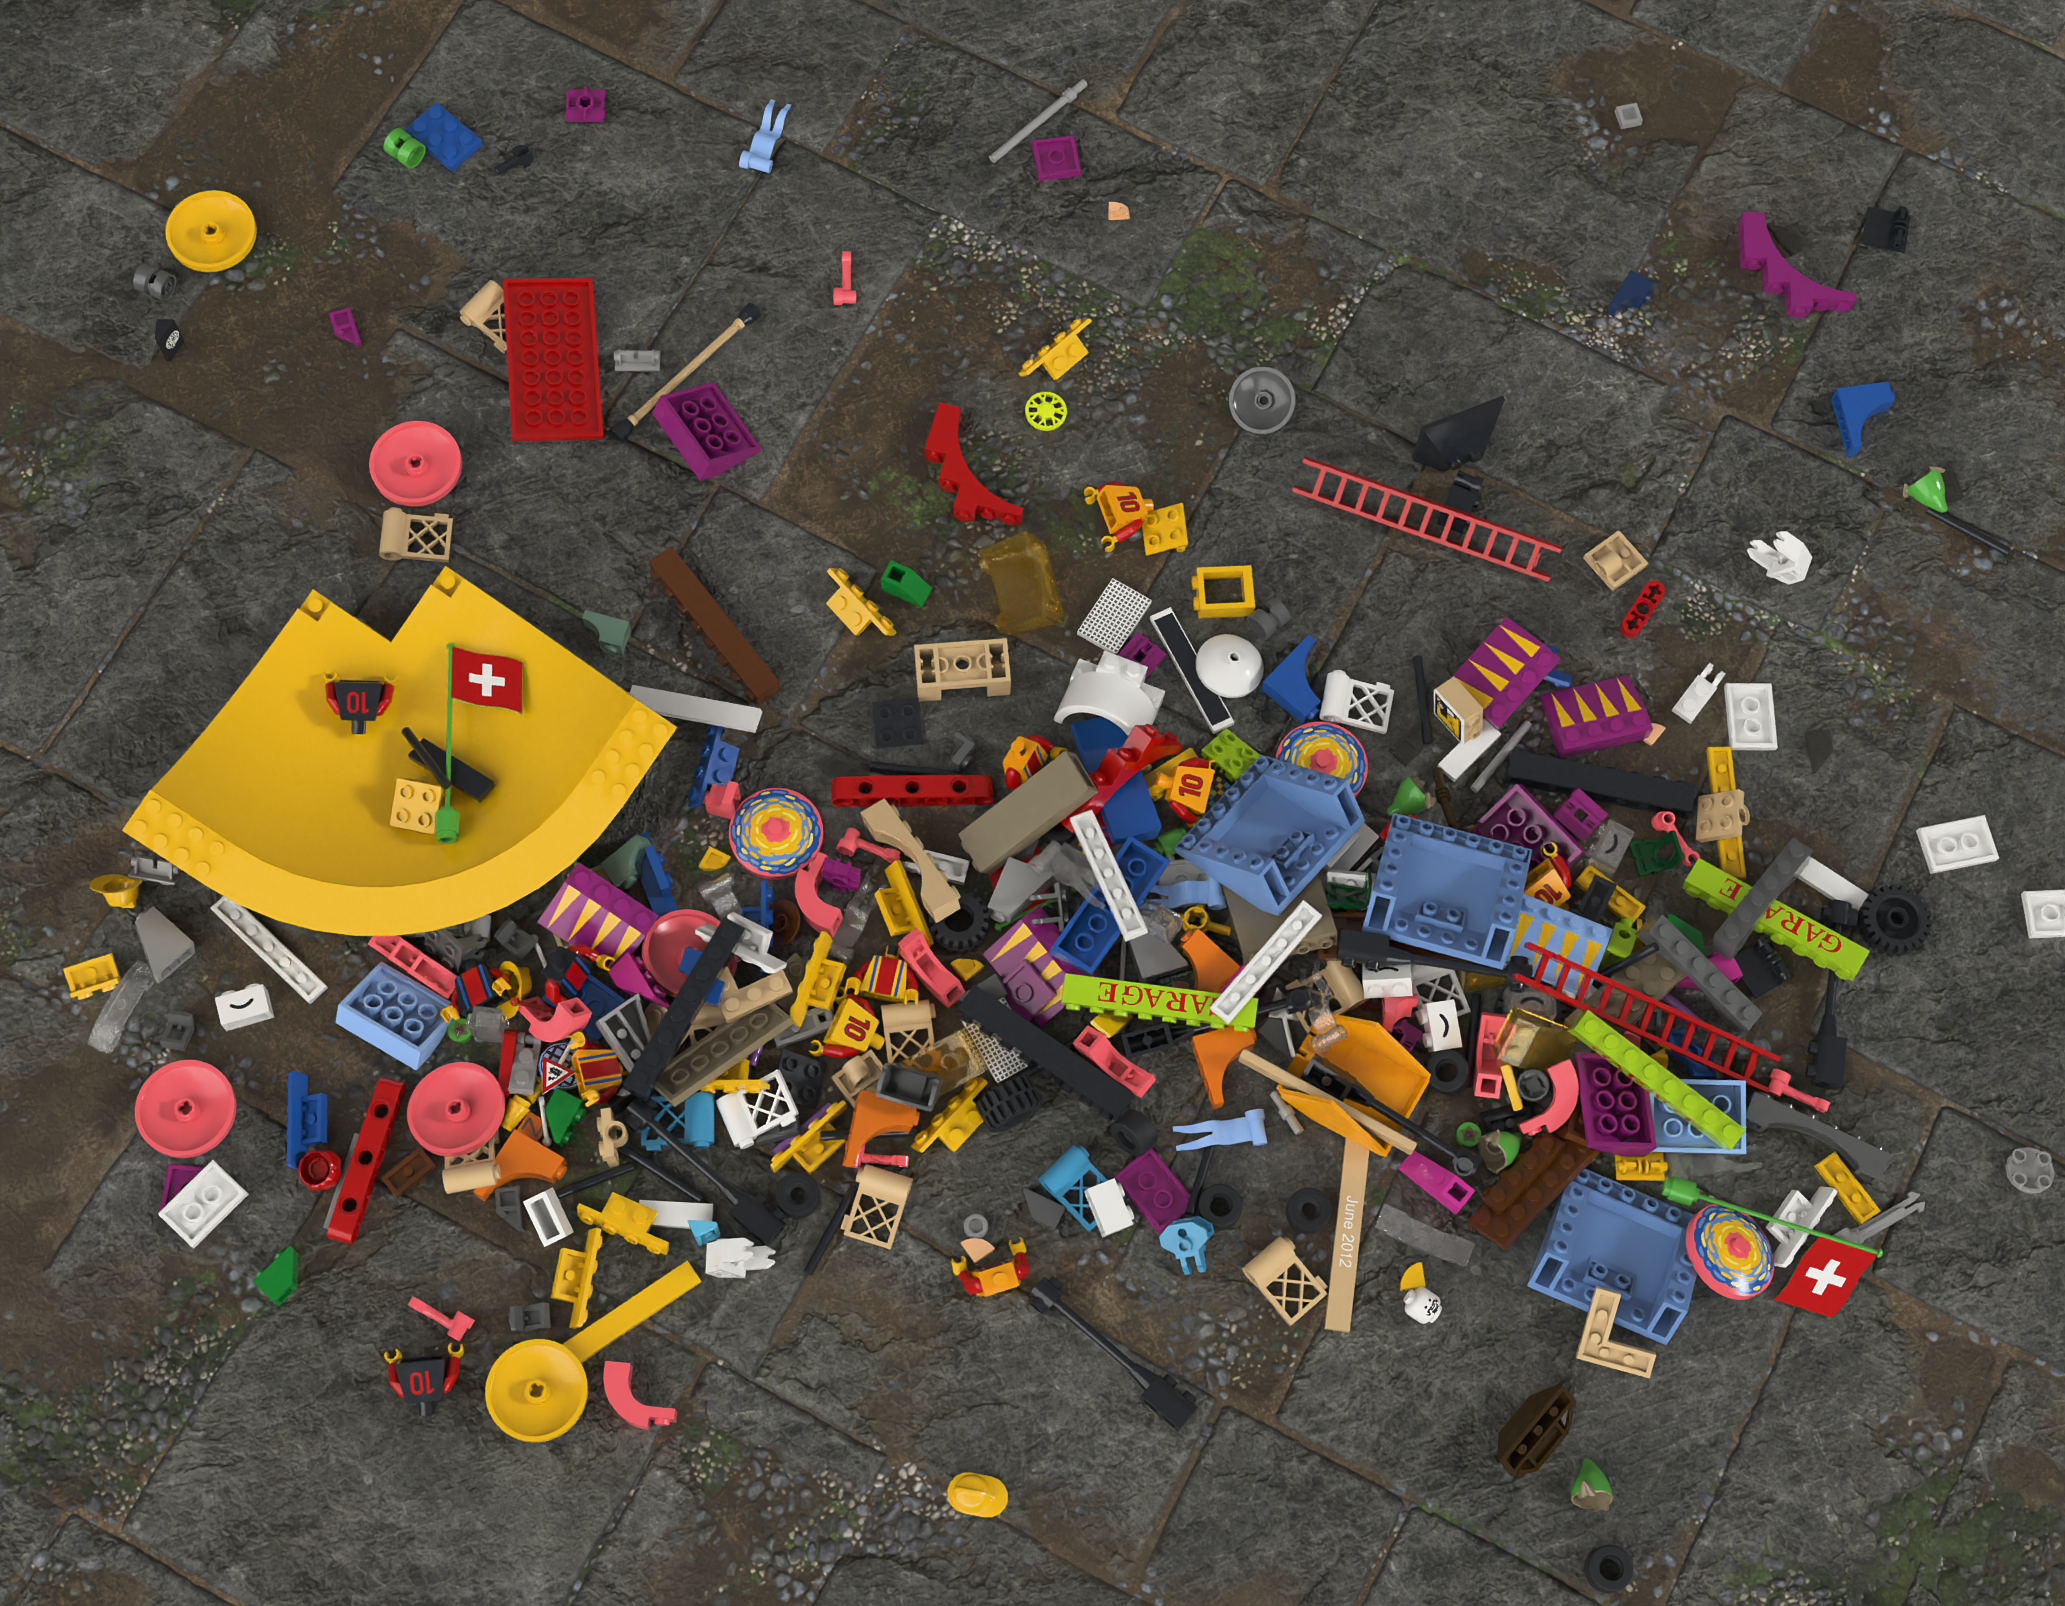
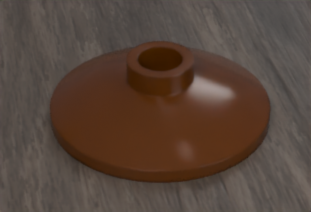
(785, 921)

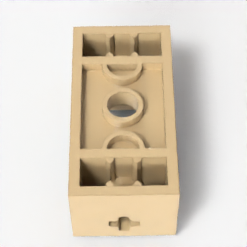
(938, 670)

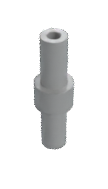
(1287, 1112)

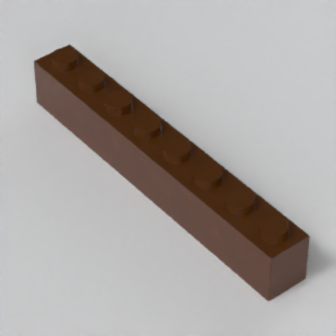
(715, 626)

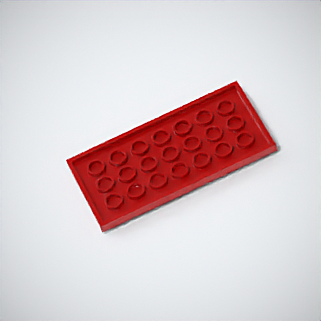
(552, 359)

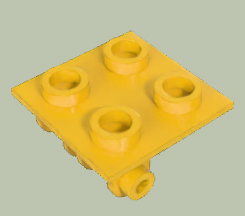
(1165, 530)
(1641, 1168)

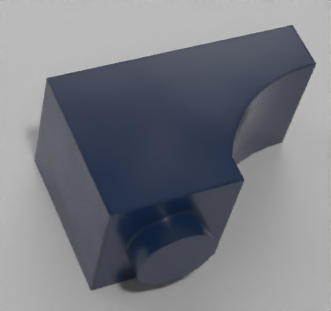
(1632, 293)

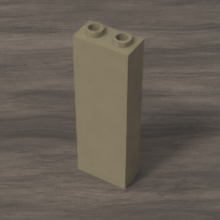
(1027, 813)

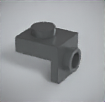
(964, 755)
(515, 939)
(178, 1031)
(530, 1317)

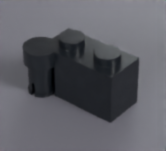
(1462, 497)
(1595, 899)

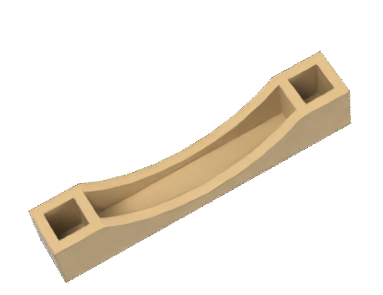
(886, 827)

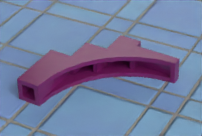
(1778, 276)

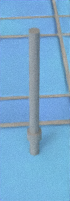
(1067, 97)

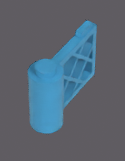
(698, 1122)
(1064, 1174)

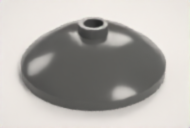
(1246, 400)

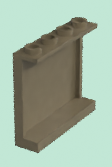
(1257, 927)

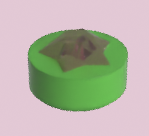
(459, 1031)
(1468, 1134)

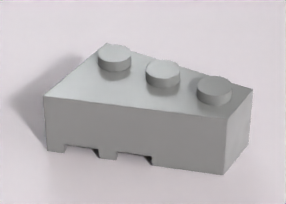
(626, 1031)

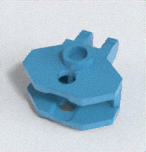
(1186, 1239)

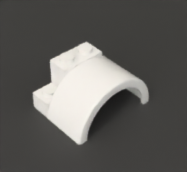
(1112, 691)

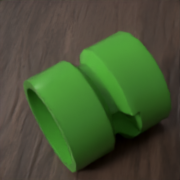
(404, 148)

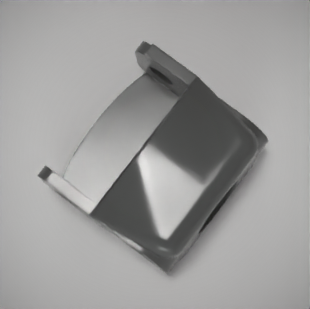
(909, 1086)

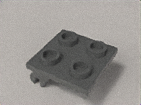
(1064, 897)
(453, 951)

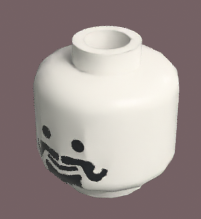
(1422, 1305)

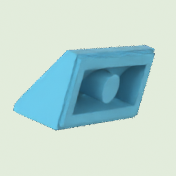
(704, 1231)

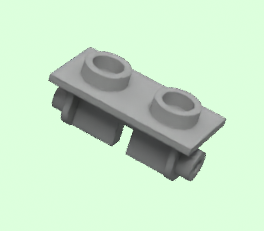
(637, 360)
(164, 872)

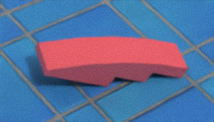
(416, 963)

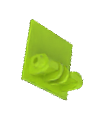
(1230, 754)

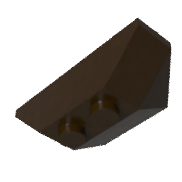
(1535, 1430)

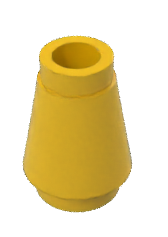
(514, 1112)

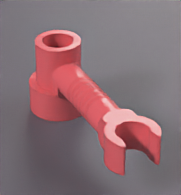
(845, 294)
(1660, 825)
(851, 841)
(1779, 1085)
(894, 1160)
(456, 1326)

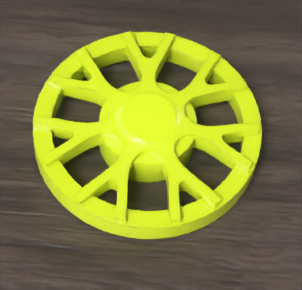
(1045, 411)

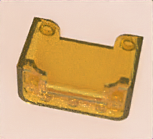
(1022, 584)

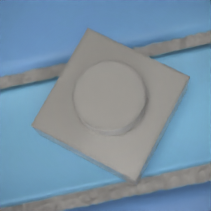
(1628, 116)

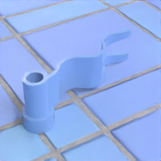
(764, 141)
(1192, 892)
(1227, 1131)

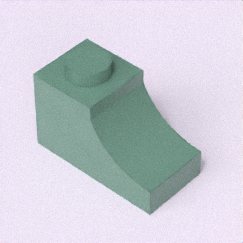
(612, 631)
(625, 863)

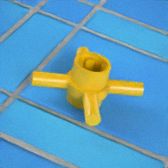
(1206, 924)

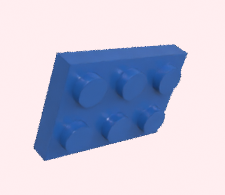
(444, 136)
(599, 1001)

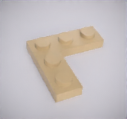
(741, 1002)
(1595, 1341)

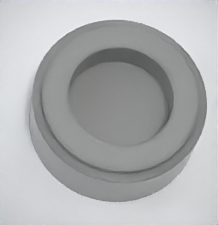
(975, 1226)

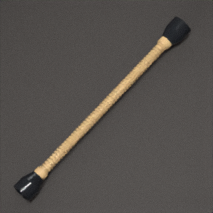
(624, 428)

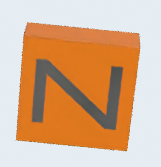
(532, 1127)

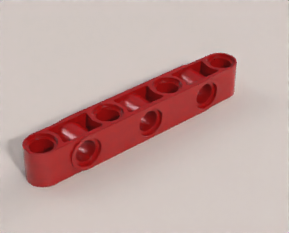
(932, 790)
(360, 1177)

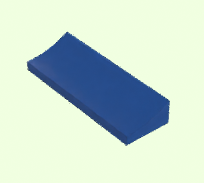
(1131, 806)
(1094, 929)

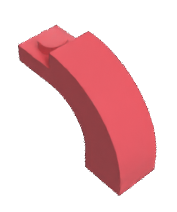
(815, 911)
(929, 970)
(569, 1018)
(1101, 1054)
(1487, 1069)
(1563, 1103)
(618, 1391)

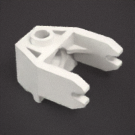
(1787, 564)
(735, 1256)

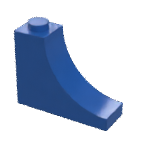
(1856, 405)
(1289, 684)

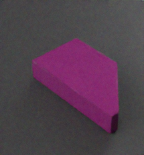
(345, 326)

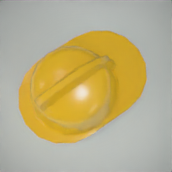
(117, 889)
(521, 986)
(977, 1494)

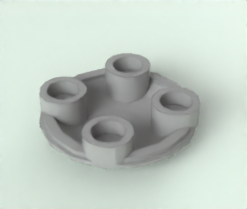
(2030, 1170)

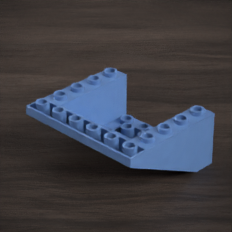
(1273, 831)
(1448, 891)
(1621, 1243)

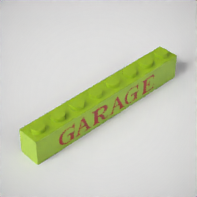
(1779, 922)
(1150, 1001)
(1657, 1080)

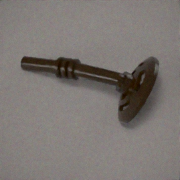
(1443, 798)

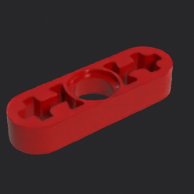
(1642, 618)
(506, 1061)

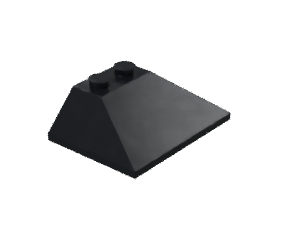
(1458, 438)

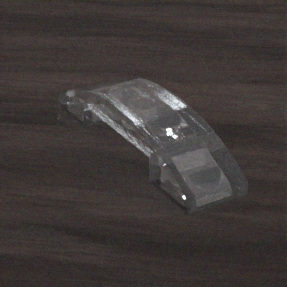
(119, 1007)
(1423, 1237)

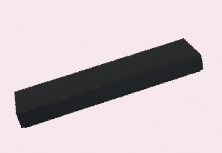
(462, 775)

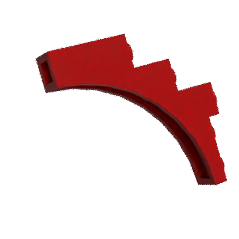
(955, 475)
(1120, 764)

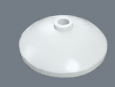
(1227, 676)

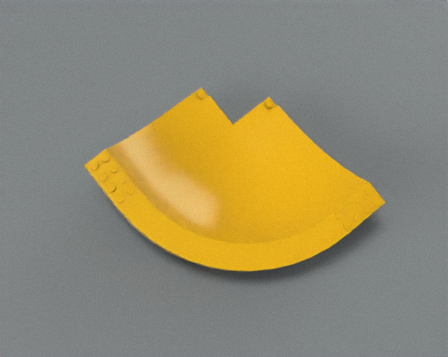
(298, 809)

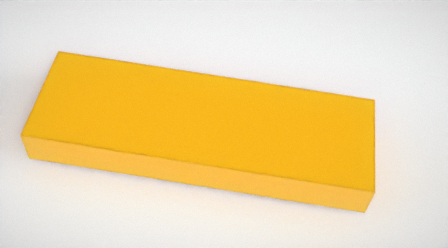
(1620, 903)
(1848, 1188)

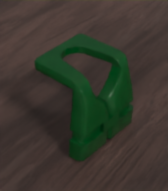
(1646, 854)
(1344, 895)

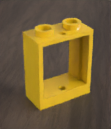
(1222, 610)

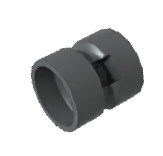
(154, 282)
(1272, 615)
(1533, 1086)

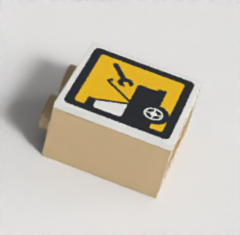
(1458, 710)

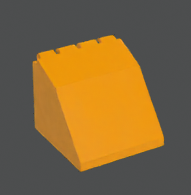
(1378, 1065)

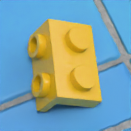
(92, 975)

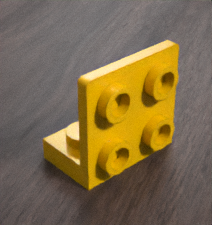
(416, 804)

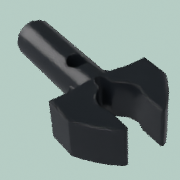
(518, 151)

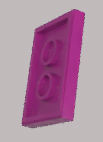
(1154, 1190)

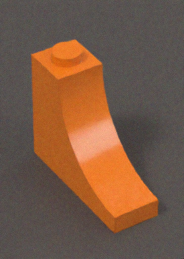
(1209, 963)
(1214, 1054)
(874, 1117)
(525, 1159)

